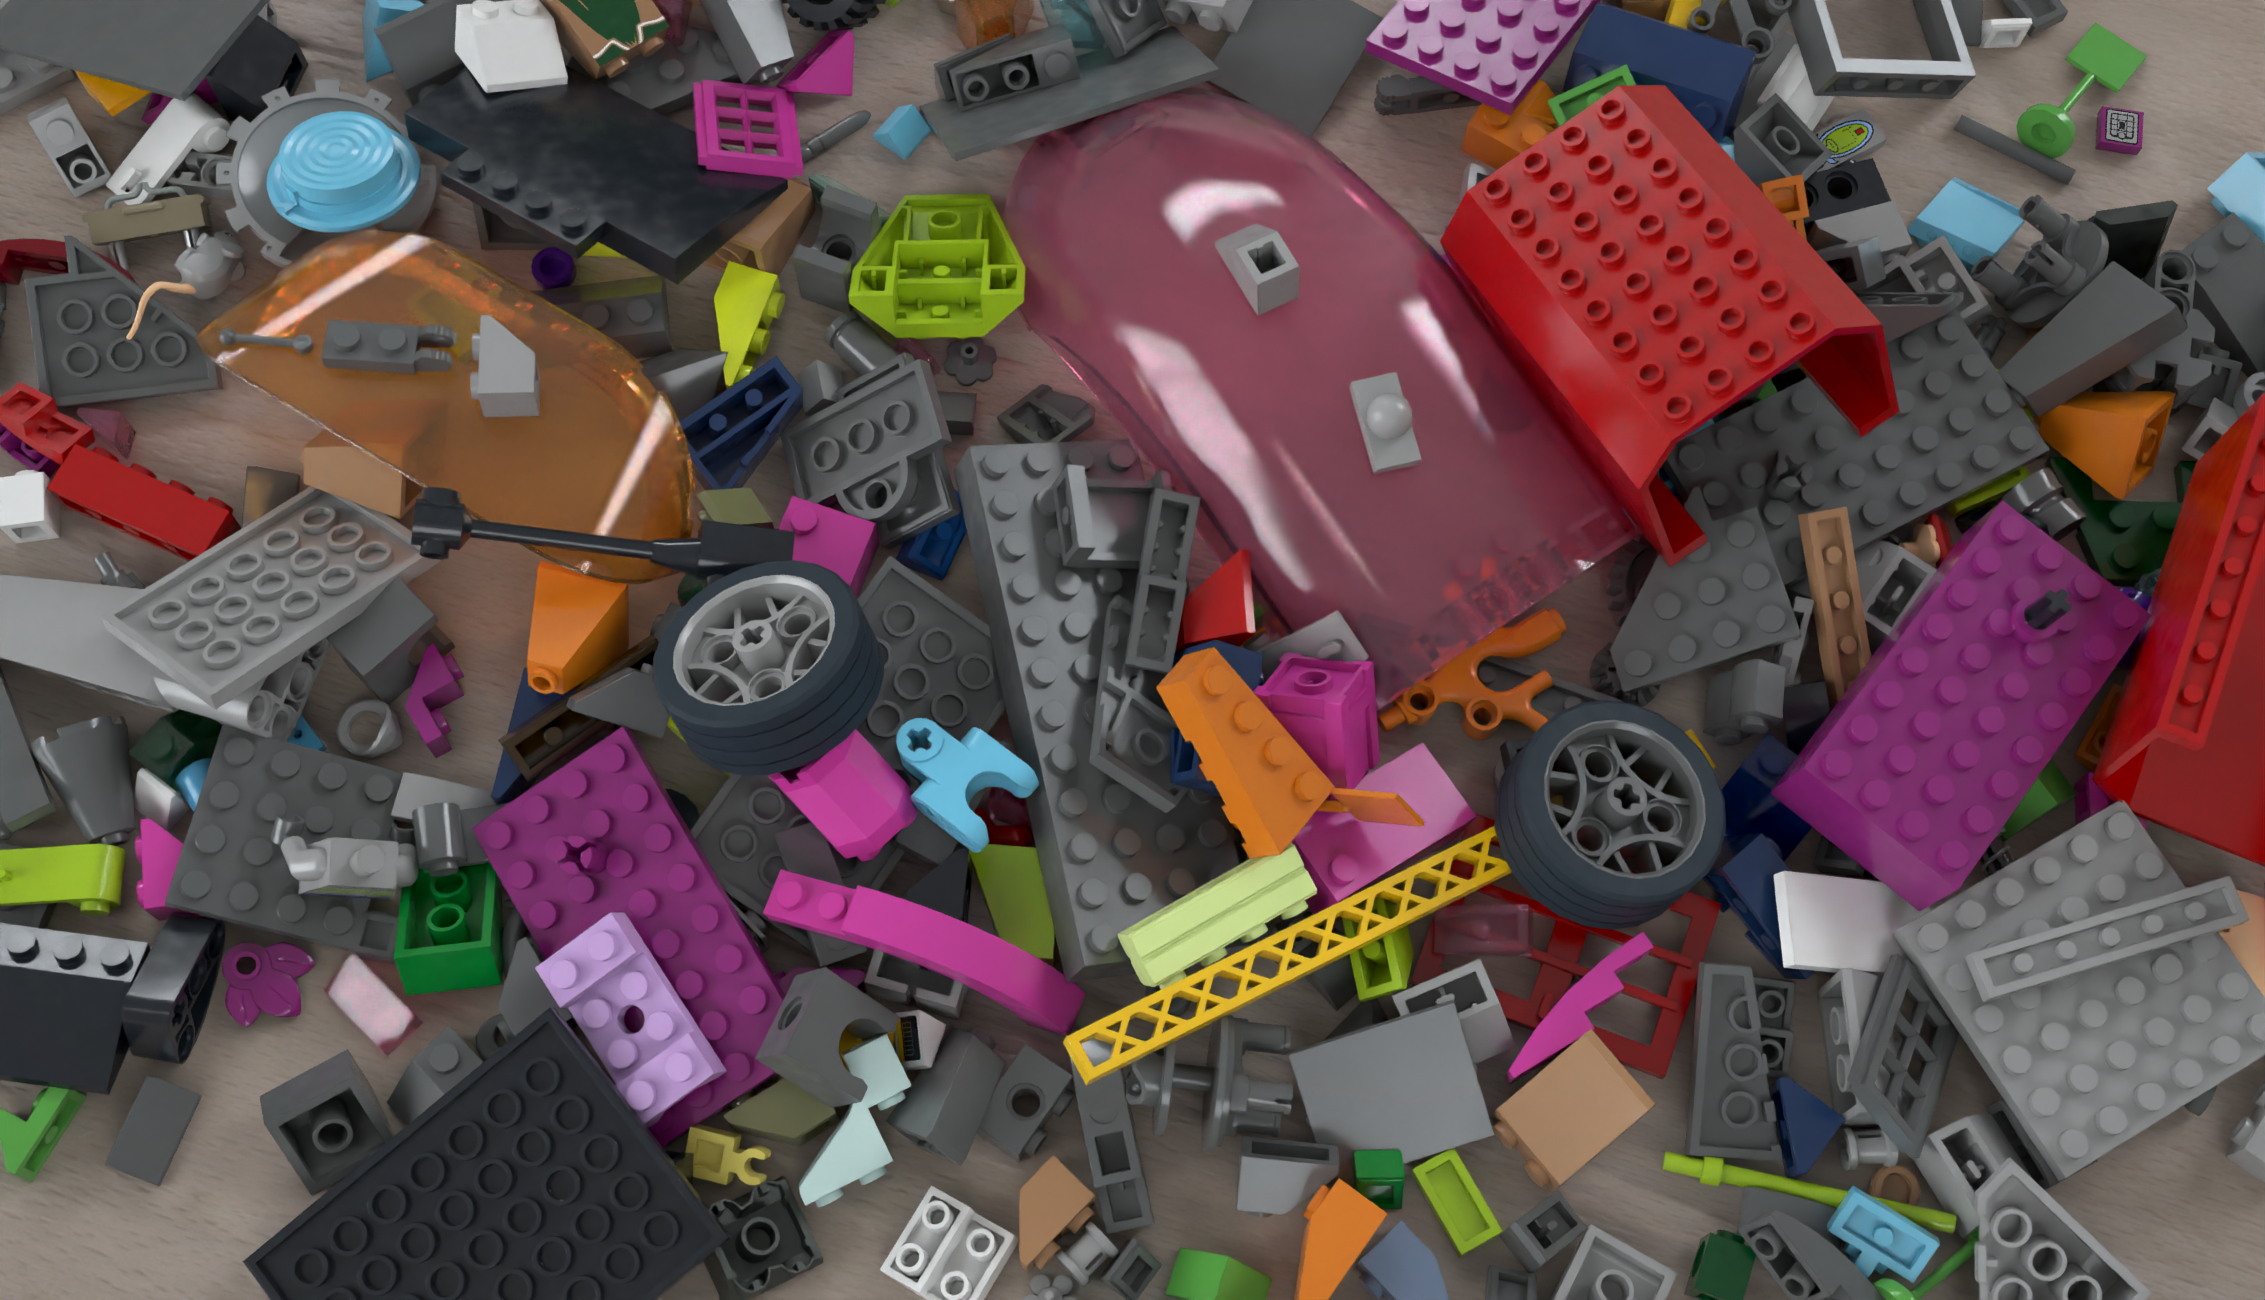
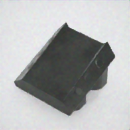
(2135, 234)
(766, 1243)

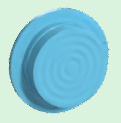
(342, 173)

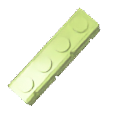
(1217, 915)

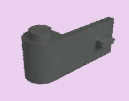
(446, 836)

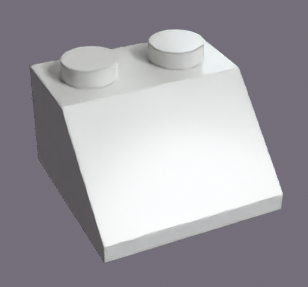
(509, 45)

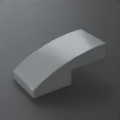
(423, 790)

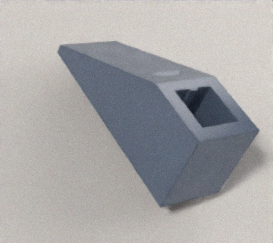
(1401, 1268)

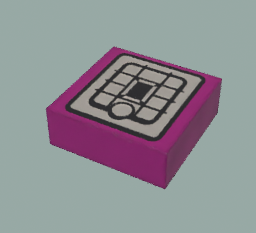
(2119, 130)

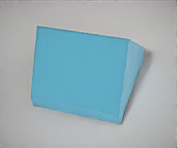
(903, 131)

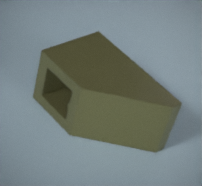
(734, 507)
(781, 1114)

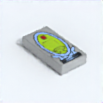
(1850, 138)

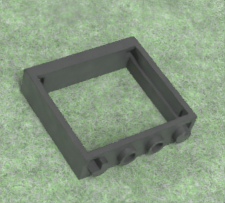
(1890, 78)

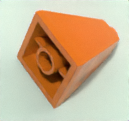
(2110, 435)
(574, 628)

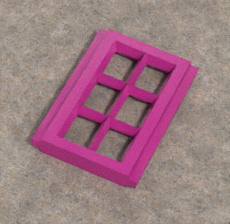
(782, 119)

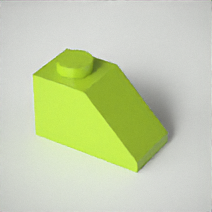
(1385, 963)

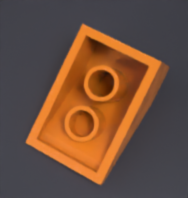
(1333, 1239)

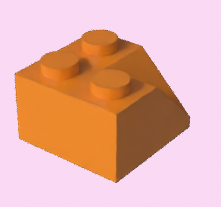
(1501, 137)

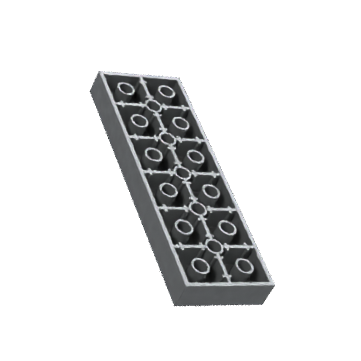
(1098, 843)

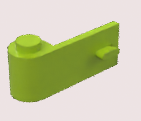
(75, 874)

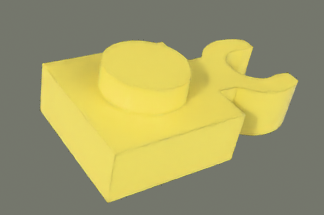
(719, 1156)

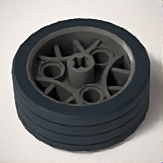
(1643, 775)

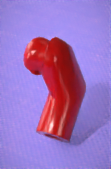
(1006, 834)

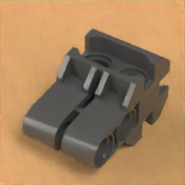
(2173, 364)

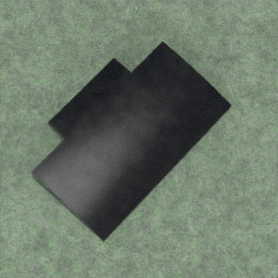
(588, 170)

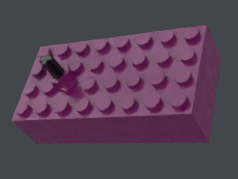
(1961, 707)

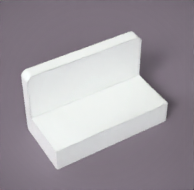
(1794, 88)

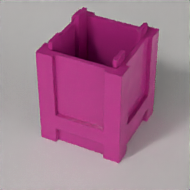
(1328, 712)

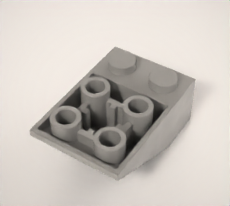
(1888, 586)

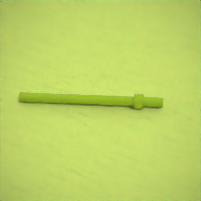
(1713, 1172)

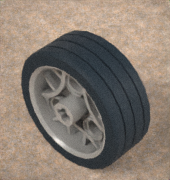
(769, 667)

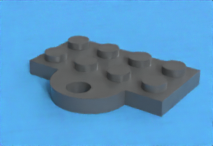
(869, 444)

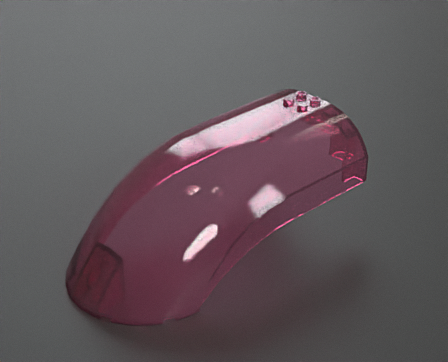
(1260, 407)

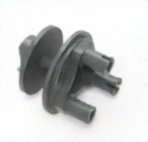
(1229, 1097)

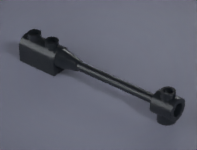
(717, 551)

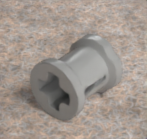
(1865, 1148)
(1087, 1254)

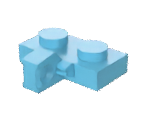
(1881, 1237)

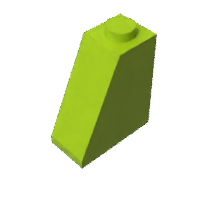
(1016, 898)

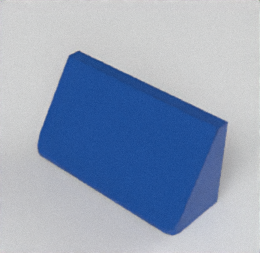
(935, 548)

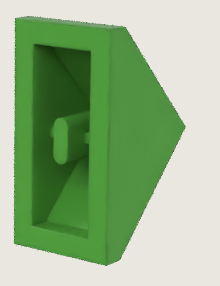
(2043, 797)
(1215, 1277)

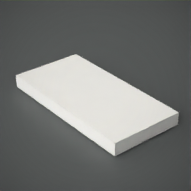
(1839, 922)

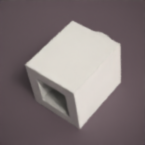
(28, 507)

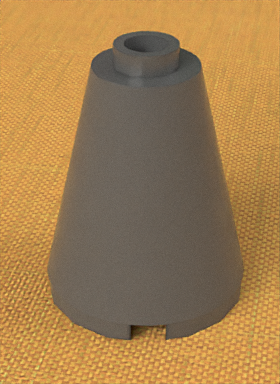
(92, 777)

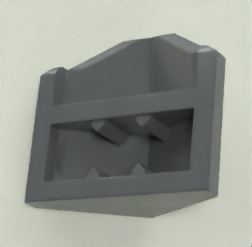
(1047, 417)

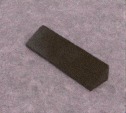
(560, 730)

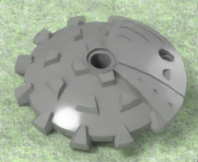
(260, 144)

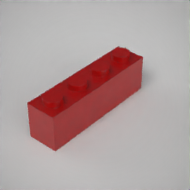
(140, 504)

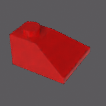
(1220, 606)

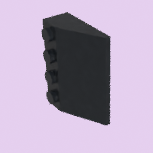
(64, 1006)

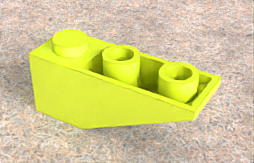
(744, 311)

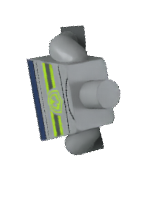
(347, 864)

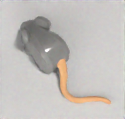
(203, 271)

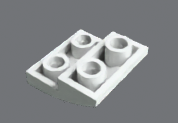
(949, 1251)

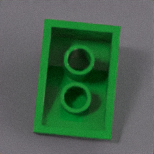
(450, 931)

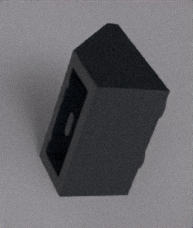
(253, 67)

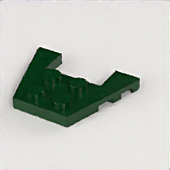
(2122, 536)

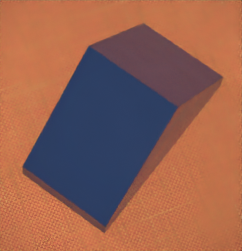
(1802, 1125)

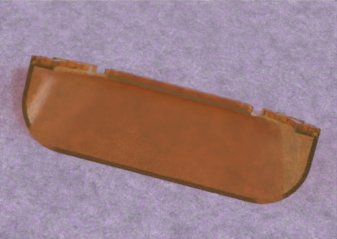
(593, 462)

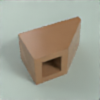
(1047, 1209)

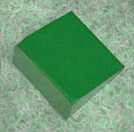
(1379, 1177)

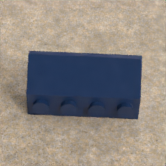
(1695, 67)

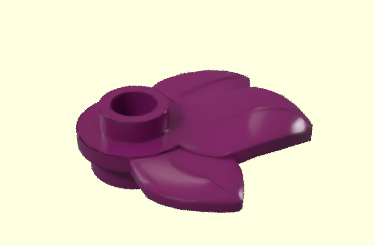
(269, 986)

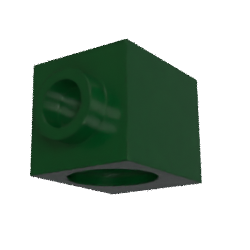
(1720, 1267)

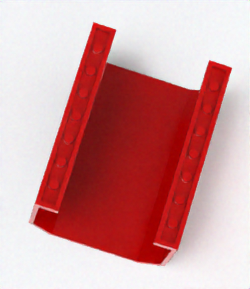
(1656, 293)
(2193, 699)

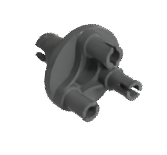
(2053, 269)

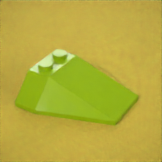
(940, 269)

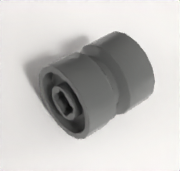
(2041, 499)

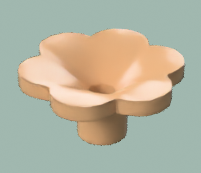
(1924, 544)

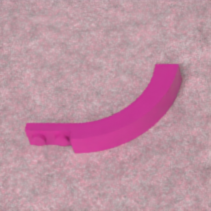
(932, 940)

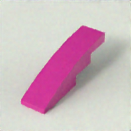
(1568, 1017)

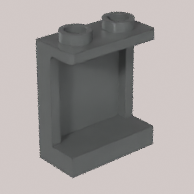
(1103, 518)

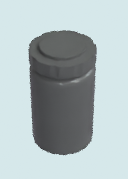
(858, 343)

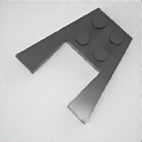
(1128, 729)

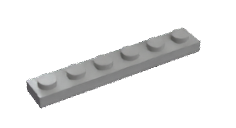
(2106, 938)

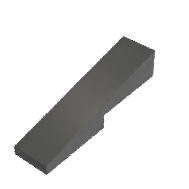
(1161, 581)

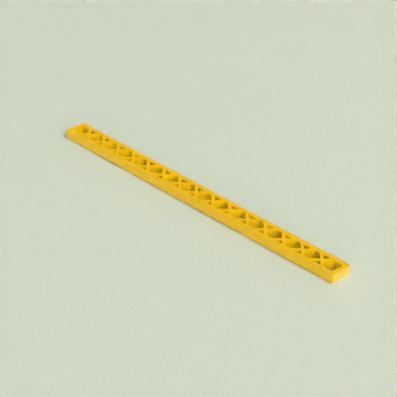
(1301, 965)

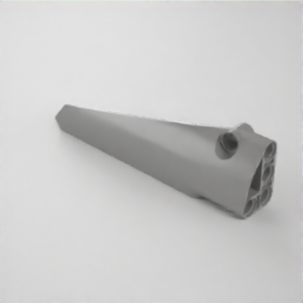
(62, 632)

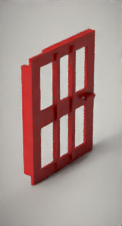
(1561, 960)

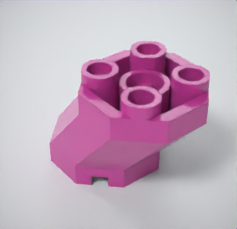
(851, 797)

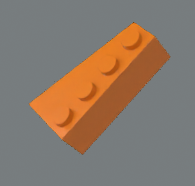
(1245, 751)

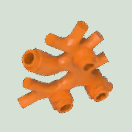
(1460, 683)

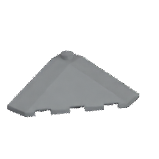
(2038, 1249)

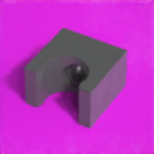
(845, 232)
(389, 641)
(808, 1031)

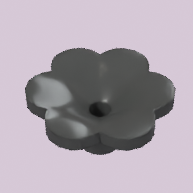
(970, 361)

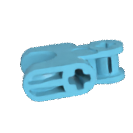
(955, 772)

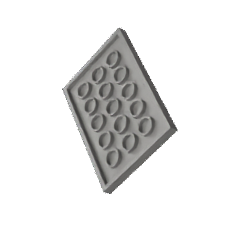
(266, 593)

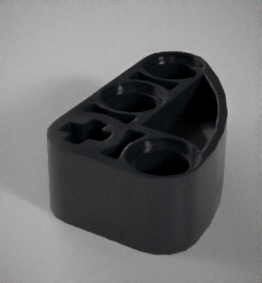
(174, 988)

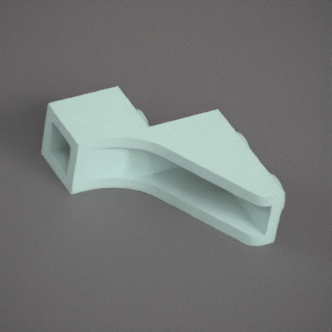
(856, 1145)

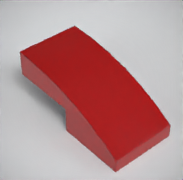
(38, 423)

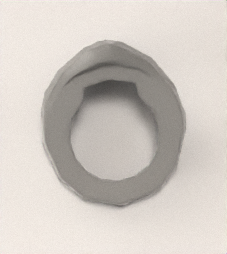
(388, 738)

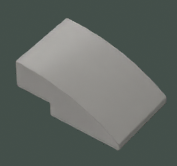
(1935, 270)
(1611, 1271)

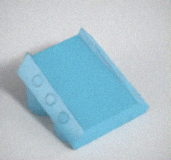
(1969, 220)

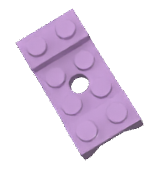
(598, 982)

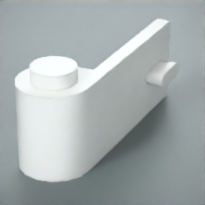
(167, 143)

